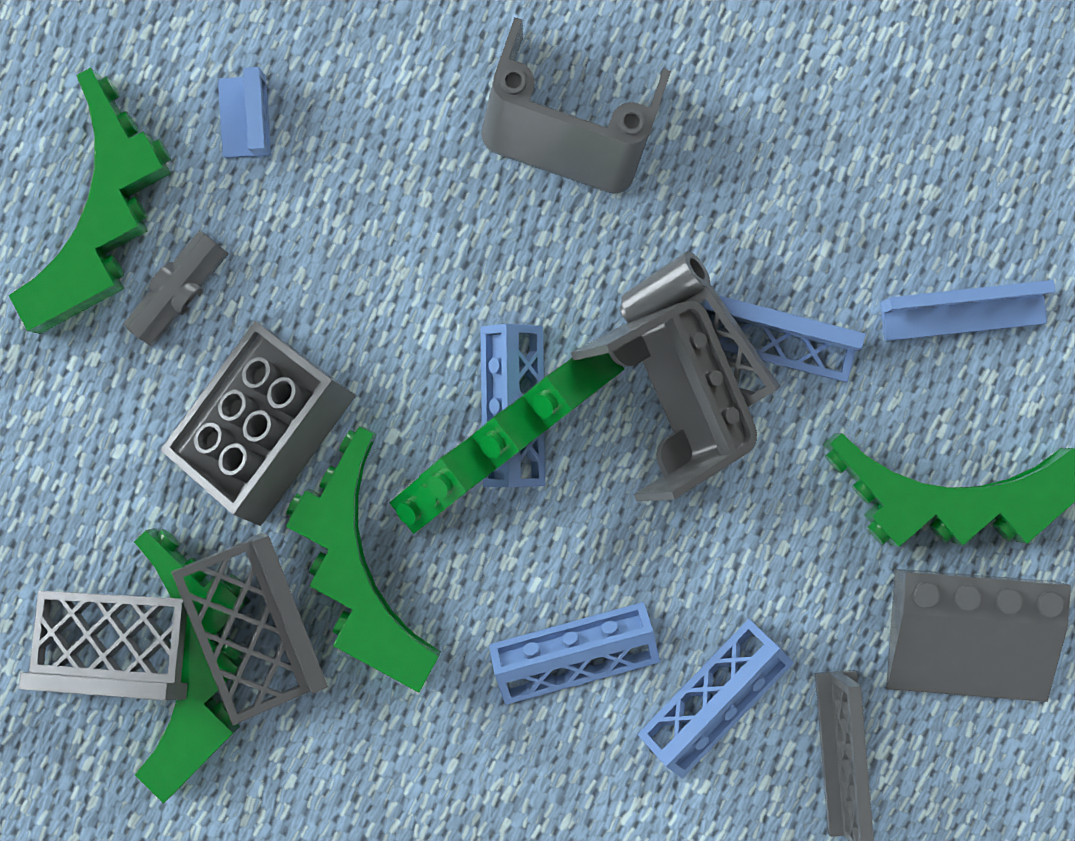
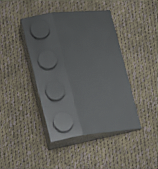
(257, 424)
(976, 634)

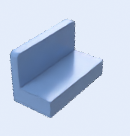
(244, 114)

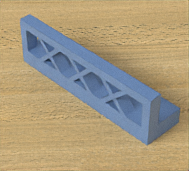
(965, 310)
(793, 326)
(500, 375)
(572, 648)
(721, 710)

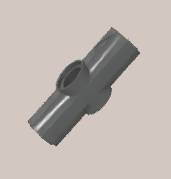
(175, 288)

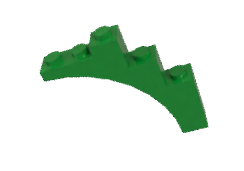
(122, 167)
(502, 438)
(903, 505)
(331, 520)
(199, 722)

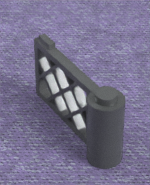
(685, 281)

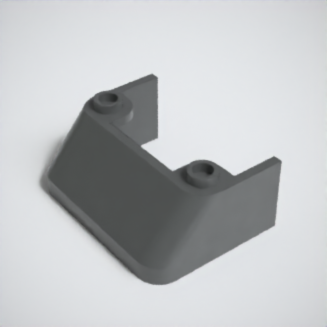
(560, 141)
(694, 390)

